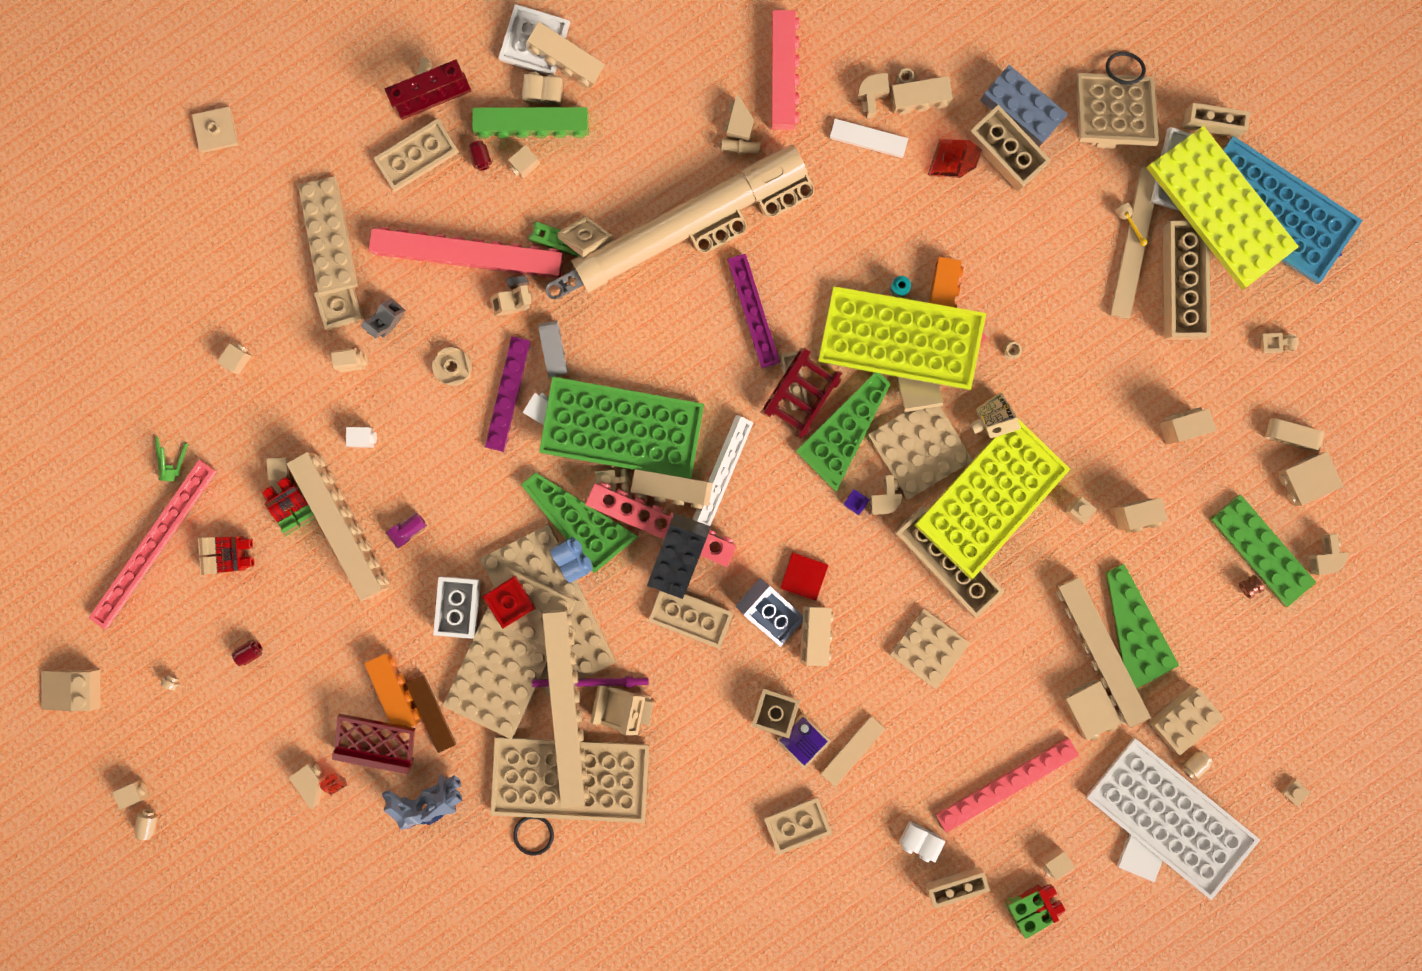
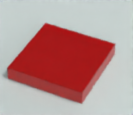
(804, 576)
(509, 602)

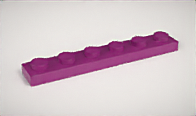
(753, 311)
(507, 394)

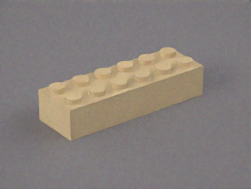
(1185, 283)
(972, 594)

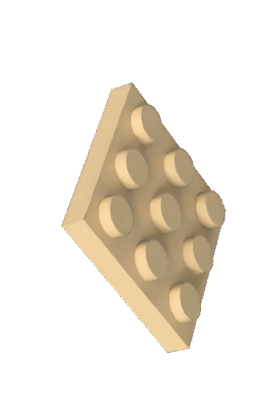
(929, 648)

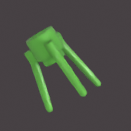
(166, 472)

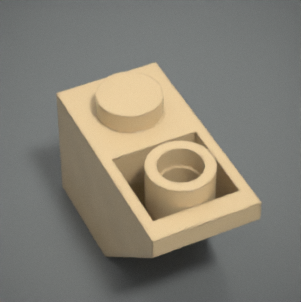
(741, 121)

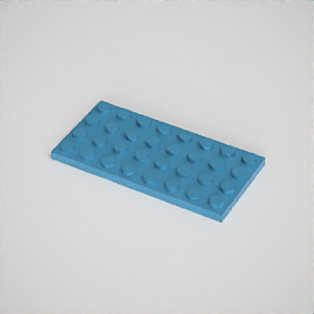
(1308, 216)

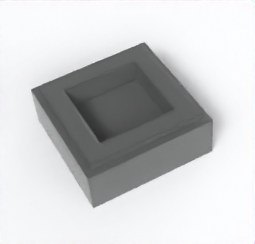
(517, 281)

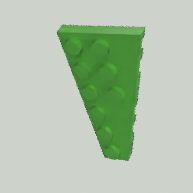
(838, 439)
(597, 533)
(1137, 633)

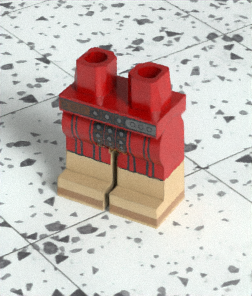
(232, 554)

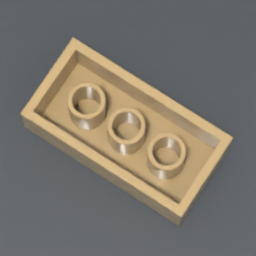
(1008, 148)

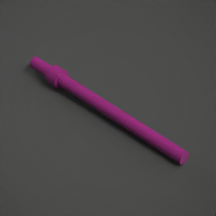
(628, 681)

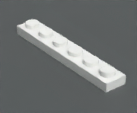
(724, 467)

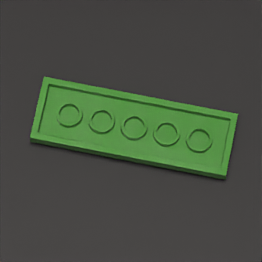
(1262, 550)

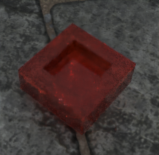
(333, 783)

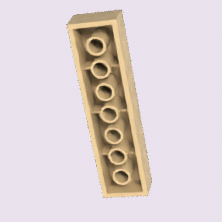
(338, 525)

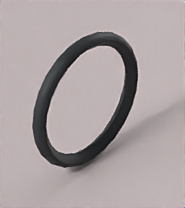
(1123, 81)
(530, 852)

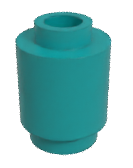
(900, 292)

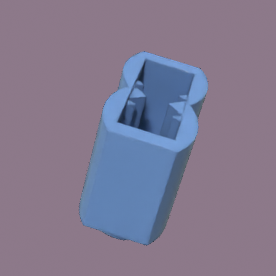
(571, 559)

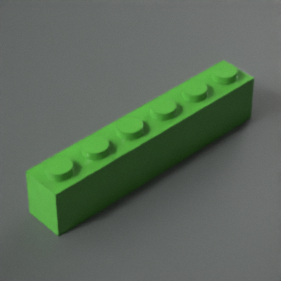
(531, 122)

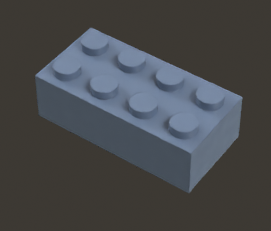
(1024, 104)

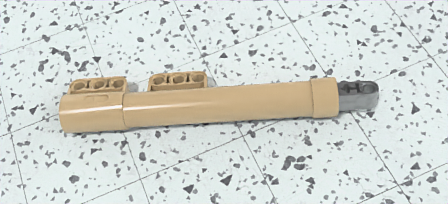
(696, 219)

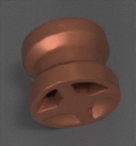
(1251, 586)

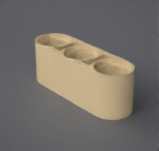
(1294, 434)

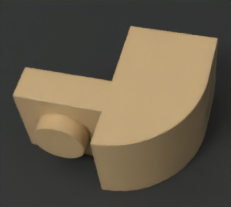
(873, 88)
(511, 301)
(886, 503)
(1331, 560)

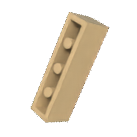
(564, 54)
(671, 487)

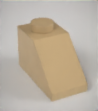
(307, 783)

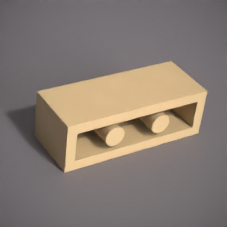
(921, 95)
(1216, 119)
(816, 636)
(957, 887)

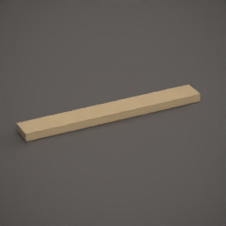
(1132, 250)

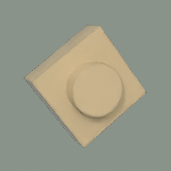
(1295, 792)

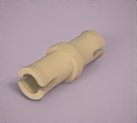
(740, 146)

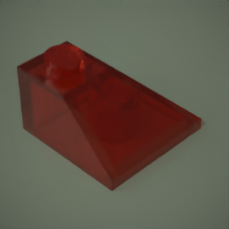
(954, 158)

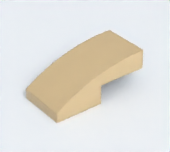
(277, 470)

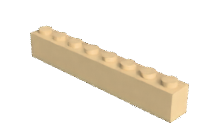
(1103, 651)

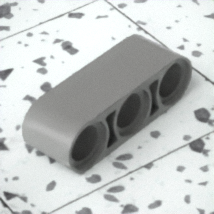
(553, 349)

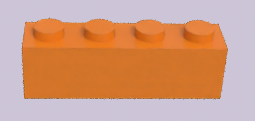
(945, 281)
(392, 691)

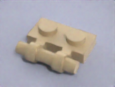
(609, 478)

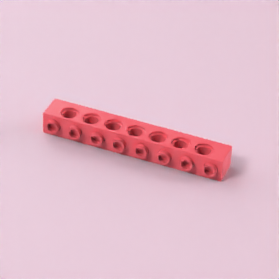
(596, 502)

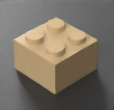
(1187, 425)
(1140, 514)
(776, 713)

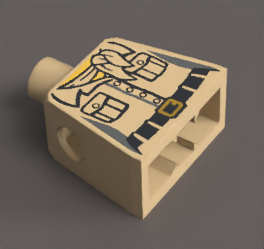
(995, 417)

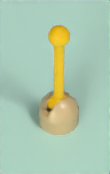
(1125, 212)

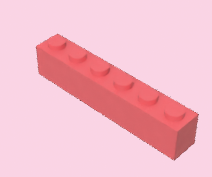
(783, 69)

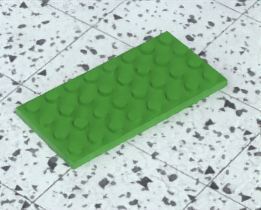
(621, 428)

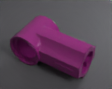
(402, 533)

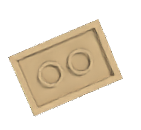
(797, 825)

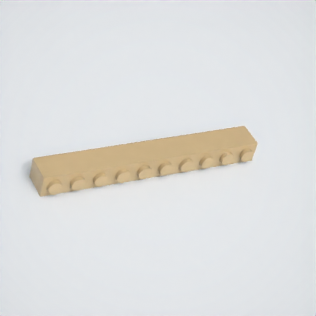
(564, 707)

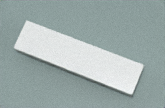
(868, 138)

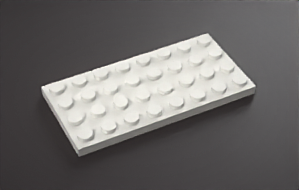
(1172, 818)

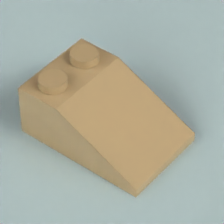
(70, 690)

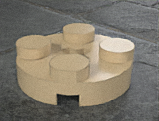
(443, 360)

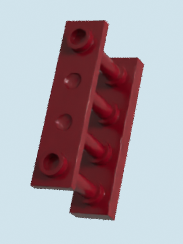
(428, 89)
(792, 376)

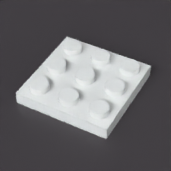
(519, 30)

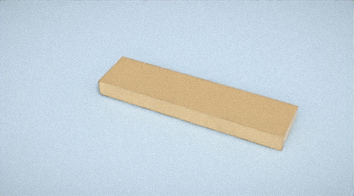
(852, 751)

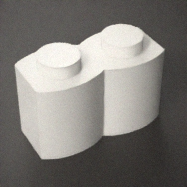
(921, 841)

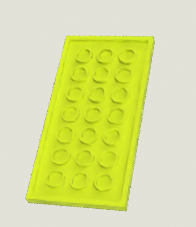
(1222, 207)
(902, 337)
(992, 499)

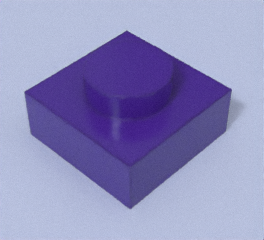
(856, 502)

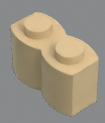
(542, 89)
(349, 360)

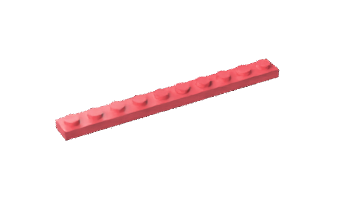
(152, 544)

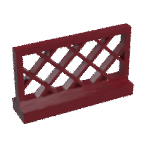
(373, 756)

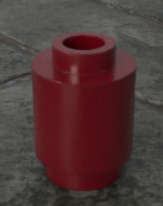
(479, 155)
(247, 653)

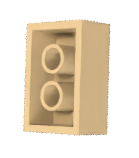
(1185, 720)

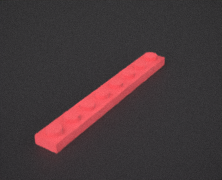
(1007, 785)

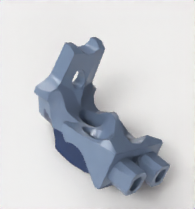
(440, 800)

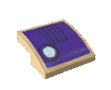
(804, 741)

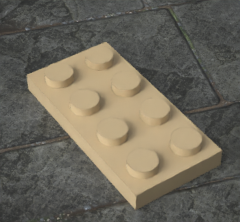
(416, 155)
(691, 618)

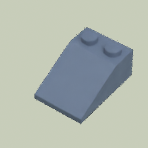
(770, 612)

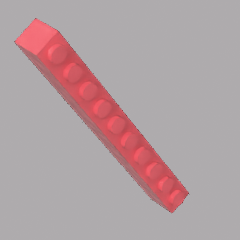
(466, 253)

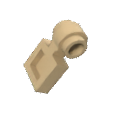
(1275, 343)

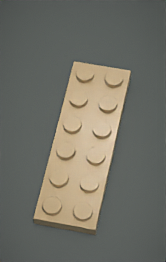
(327, 235)

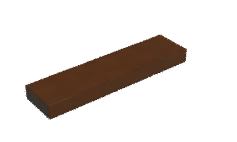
(431, 713)

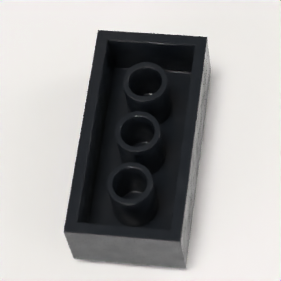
(678, 555)

